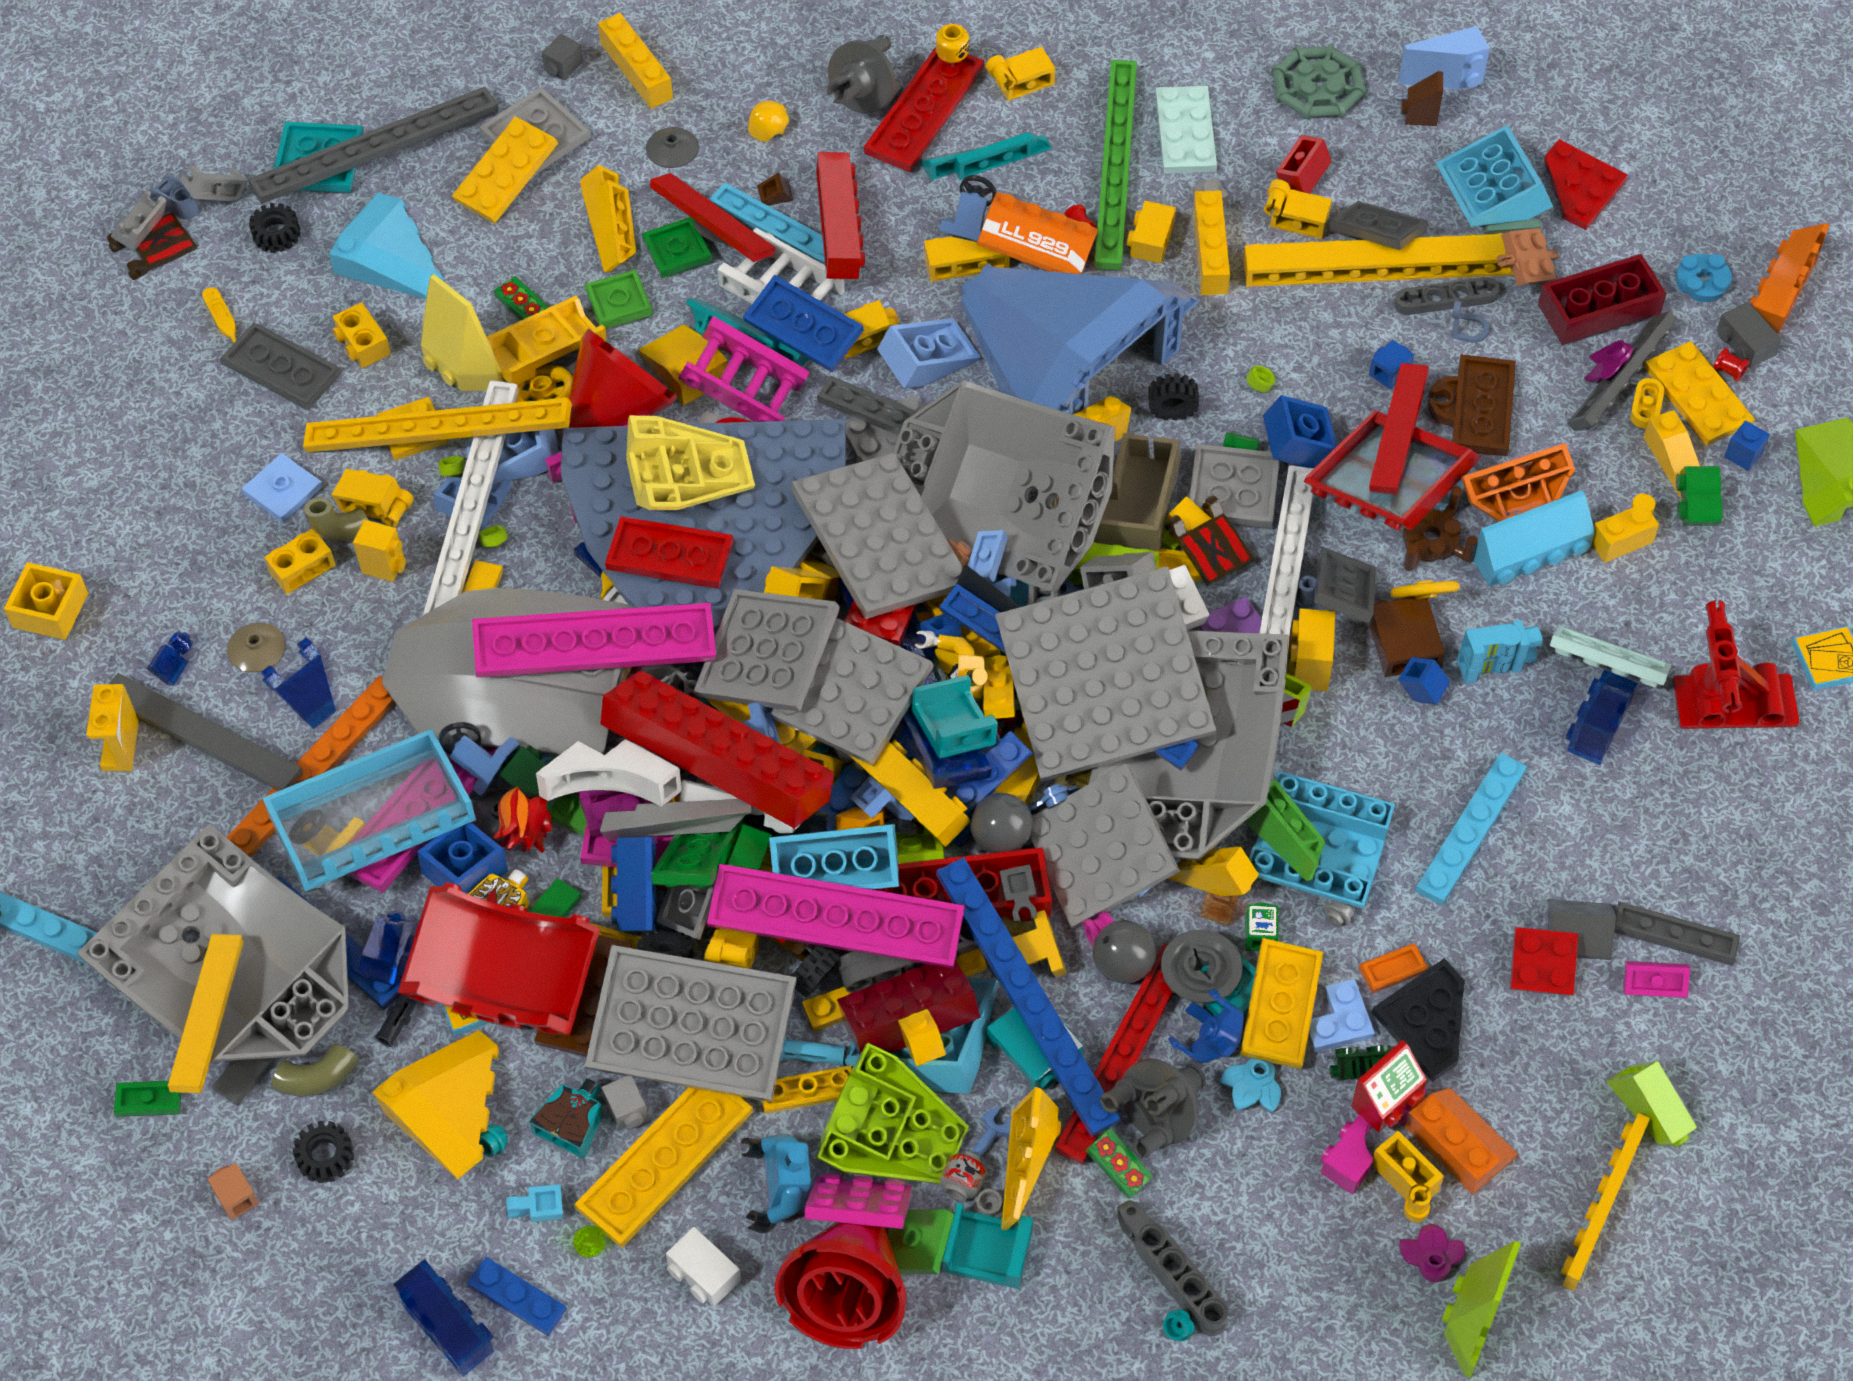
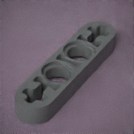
(1445, 292)

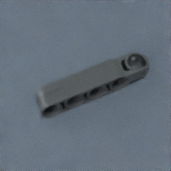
(865, 970)
(1139, 1226)

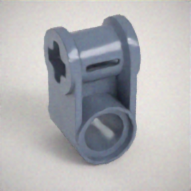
(178, 198)

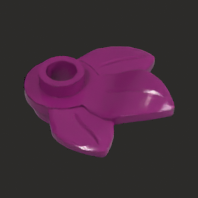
(1609, 360)
(1432, 1248)

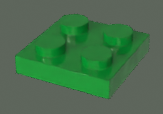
(676, 247)

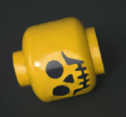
(952, 43)

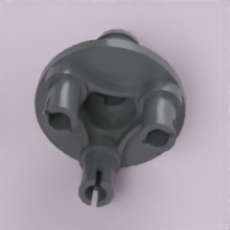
(863, 75)
(1157, 1102)

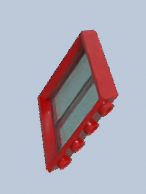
(1429, 474)

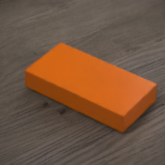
(1393, 968)

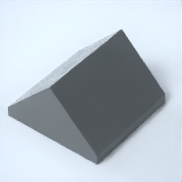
(1590, 920)

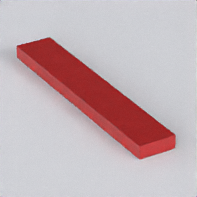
(712, 217)
(1399, 429)

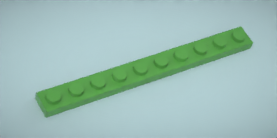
(1115, 165)

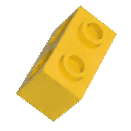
(361, 335)
(302, 564)

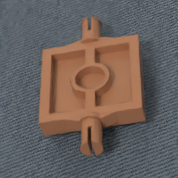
(1528, 257)

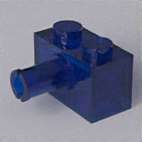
(386, 948)

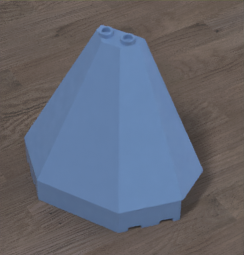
(1061, 329)

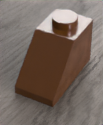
(1423, 101)

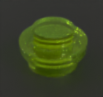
(589, 1241)

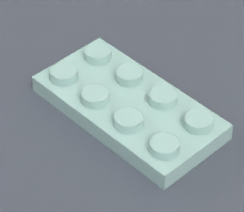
(1185, 129)
(1601, 652)

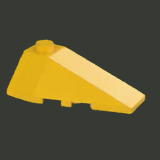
(1031, 1137)

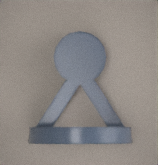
(1463, 337)

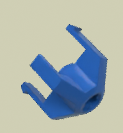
(1218, 1034)

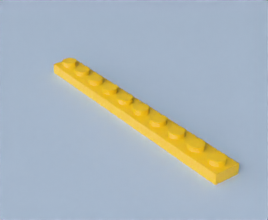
(438, 425)

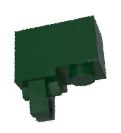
(522, 769)

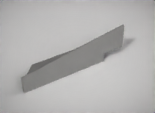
(675, 818)

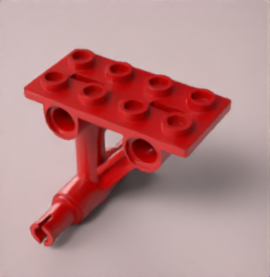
(1729, 690)

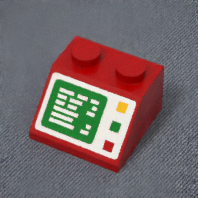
(1389, 1088)

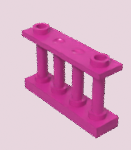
(753, 353)

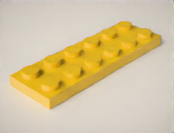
(661, 1162)

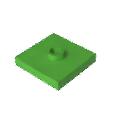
(618, 299)
(921, 1241)

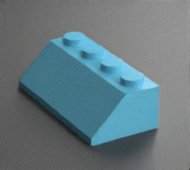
(1534, 539)
(846, 857)

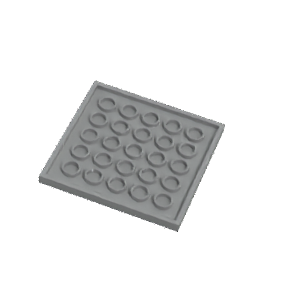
(1105, 674)

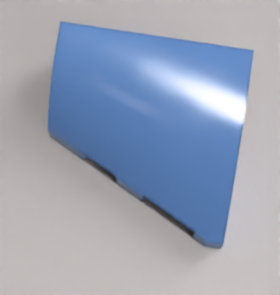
(447, 493)

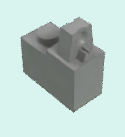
(1112, 568)

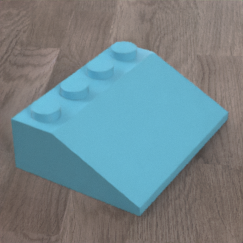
(1494, 181)

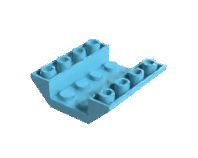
(1353, 837)

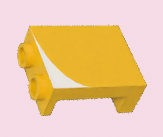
(116, 722)

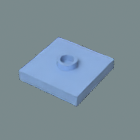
(282, 487)

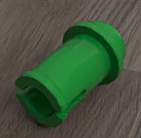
(1238, 441)

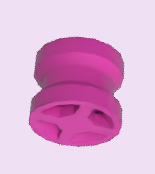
(1093, 927)

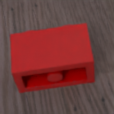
(1304, 164)

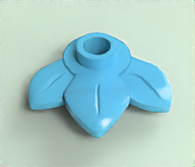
(1252, 1087)

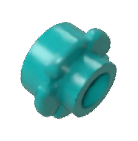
(1173, 1329)

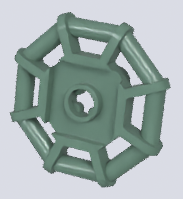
(1324, 70)

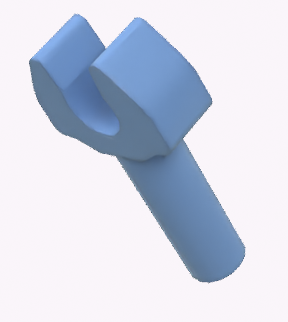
(992, 1131)

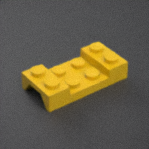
(540, 339)

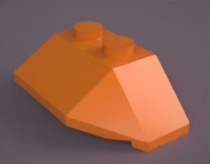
(1520, 483)

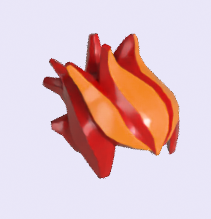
(523, 821)

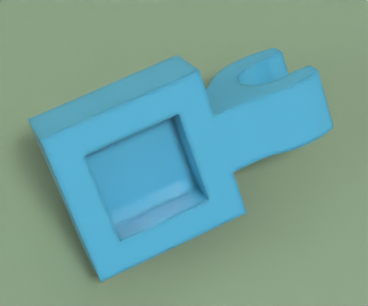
(542, 1203)

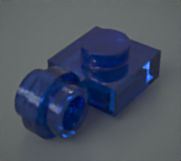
(168, 662)

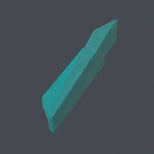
(987, 157)
(704, 312)

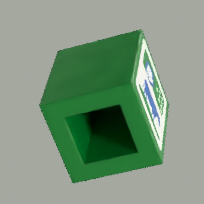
(1260, 923)

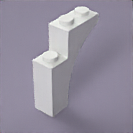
(622, 769)

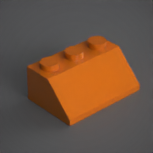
(1459, 1139)

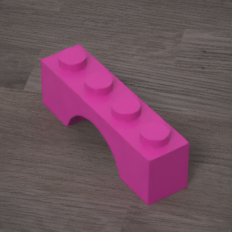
(1350, 1160)

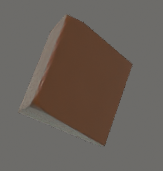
(775, 190)

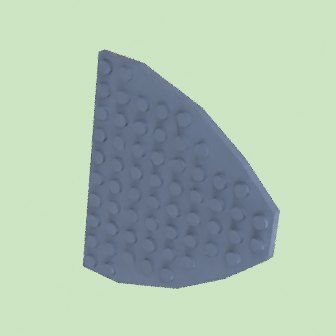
(764, 521)

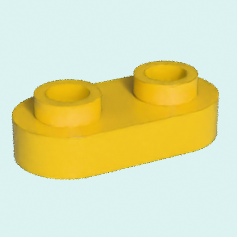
(1644, 404)

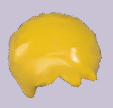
(767, 120)

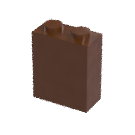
(1405, 631)

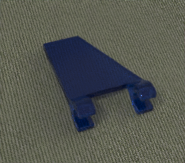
(305, 690)

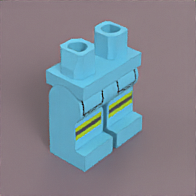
(1497, 649)

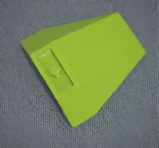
(890, 1123)

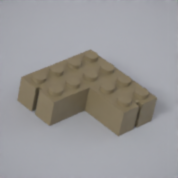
(1139, 493)

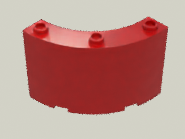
(499, 961)

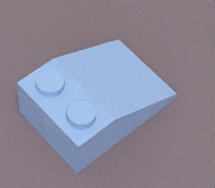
(1458, 55)
(926, 351)
(523, 454)

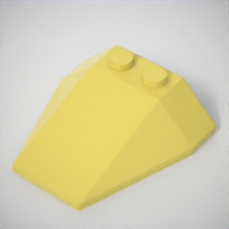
(455, 340)
(683, 464)

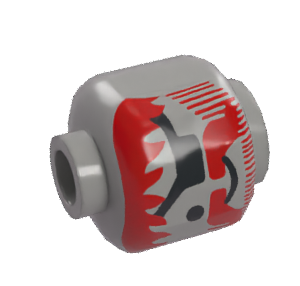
(963, 1176)

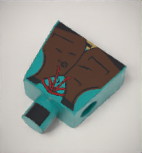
(570, 1118)

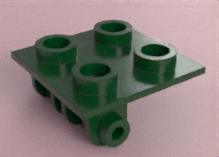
(1344, 1056)

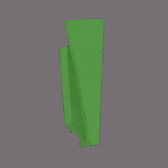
(1288, 831)

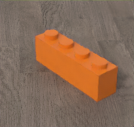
(1788, 274)

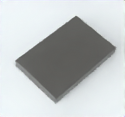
(1378, 225)

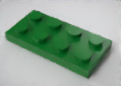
(695, 858)

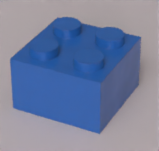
(1299, 432)
(462, 858)

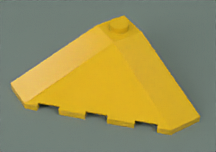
(444, 1100)

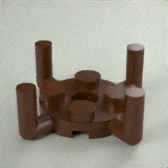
(1449, 535)

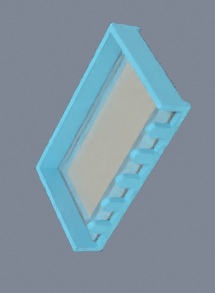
(369, 809)

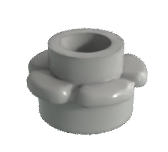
(1338, 913)
(985, 1197)

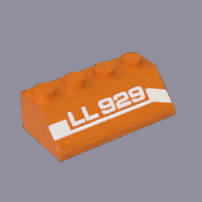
(1036, 235)

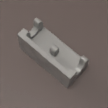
(214, 185)
(139, 221)

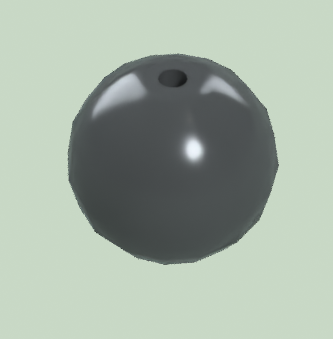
(1001, 823)
(1124, 951)

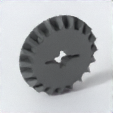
(1210, 949)

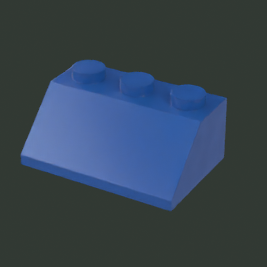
(634, 884)

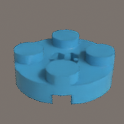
(1703, 264)

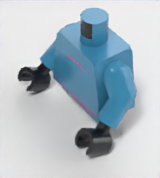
(786, 1178)

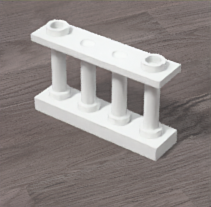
(747, 288)

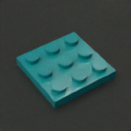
(306, 138)

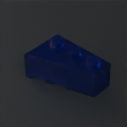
(1600, 716)
(443, 1317)

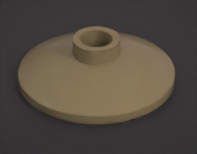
(256, 656)

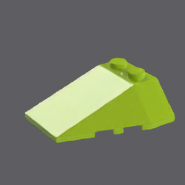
(1826, 469)
(1477, 1304)

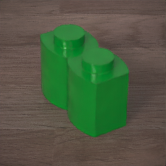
(1700, 496)

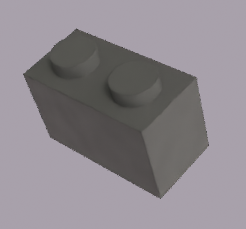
(1748, 334)

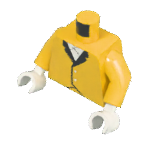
(957, 660)

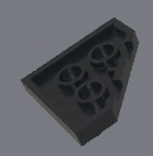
(1427, 1017)

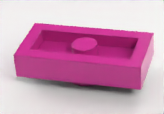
(1656, 979)

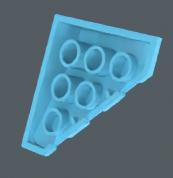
(384, 249)
(962, 1047)

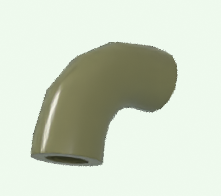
(331, 524)
(315, 1077)

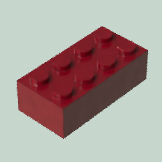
(1601, 299)
(874, 1011)

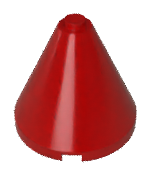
(611, 387)
(843, 1286)

